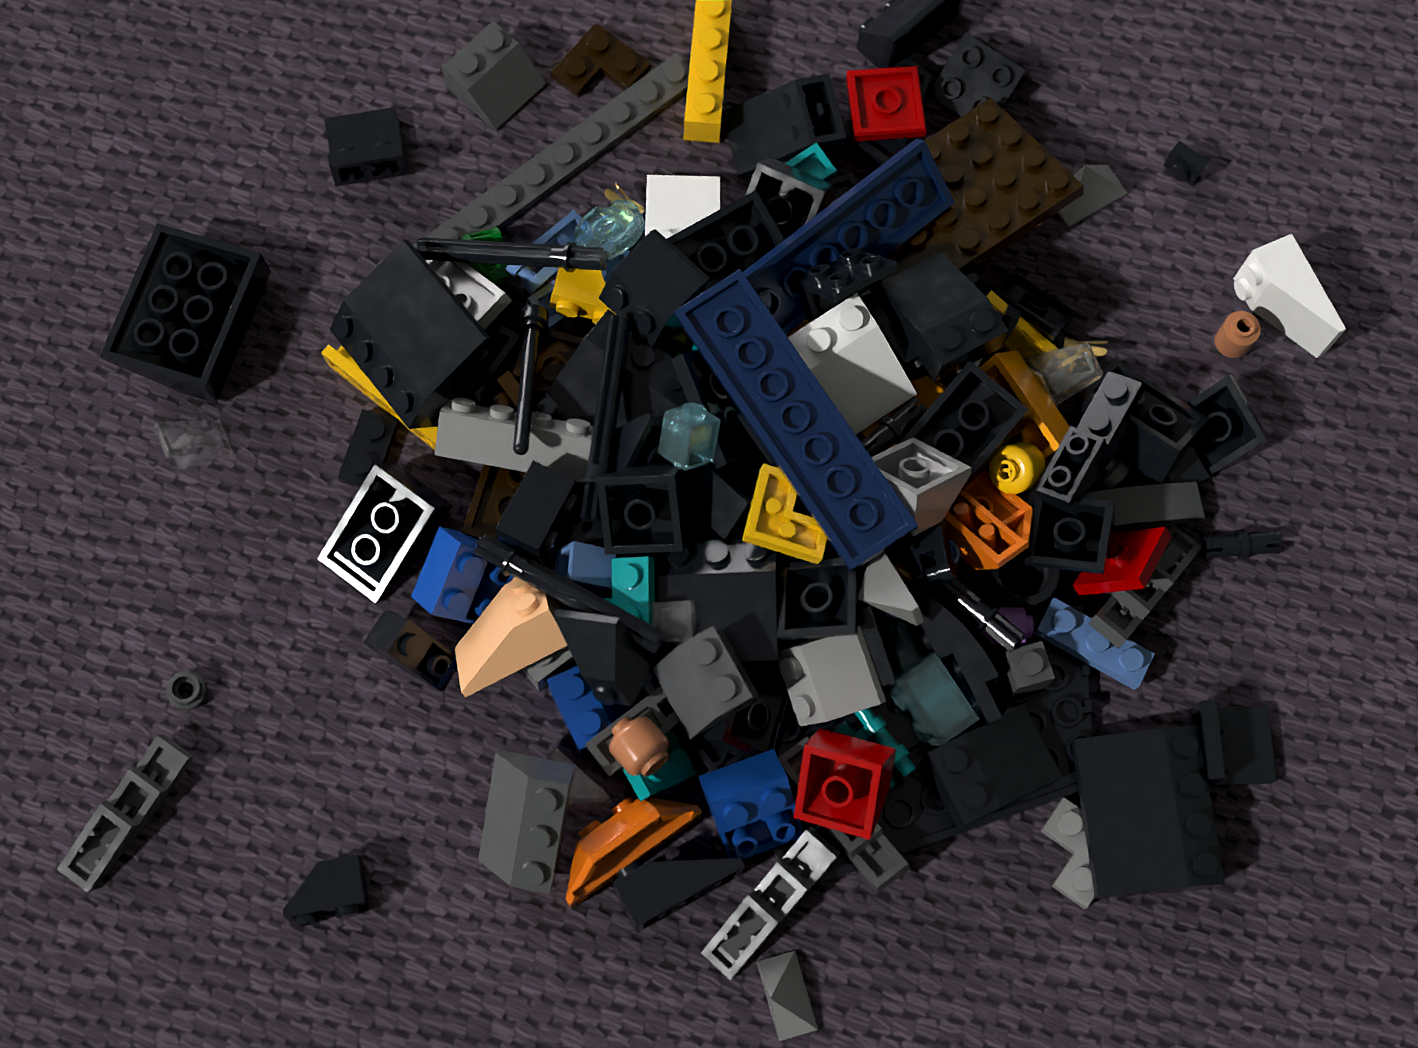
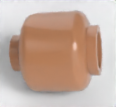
(639, 746)

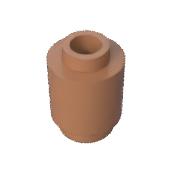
(1237, 334)

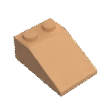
(508, 636)

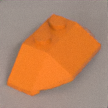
(988, 524)
(624, 839)

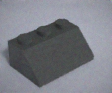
(526, 819)

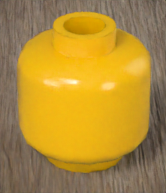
(1017, 468)

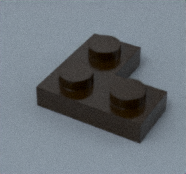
(599, 54)

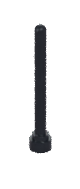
(532, 323)

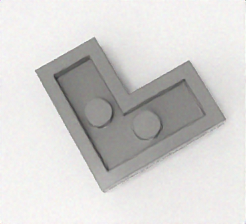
(1067, 829)

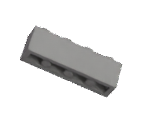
(487, 438)

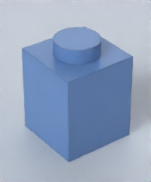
(585, 566)

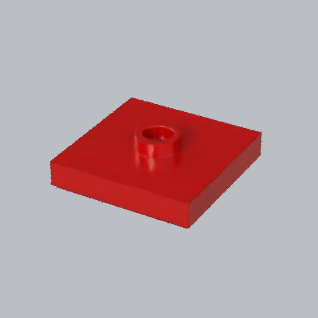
(885, 103)
(1130, 563)

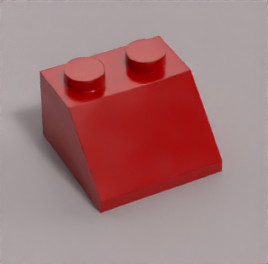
(843, 782)

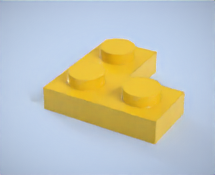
(776, 525)

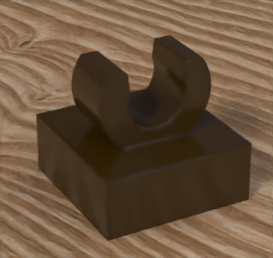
(509, 397)

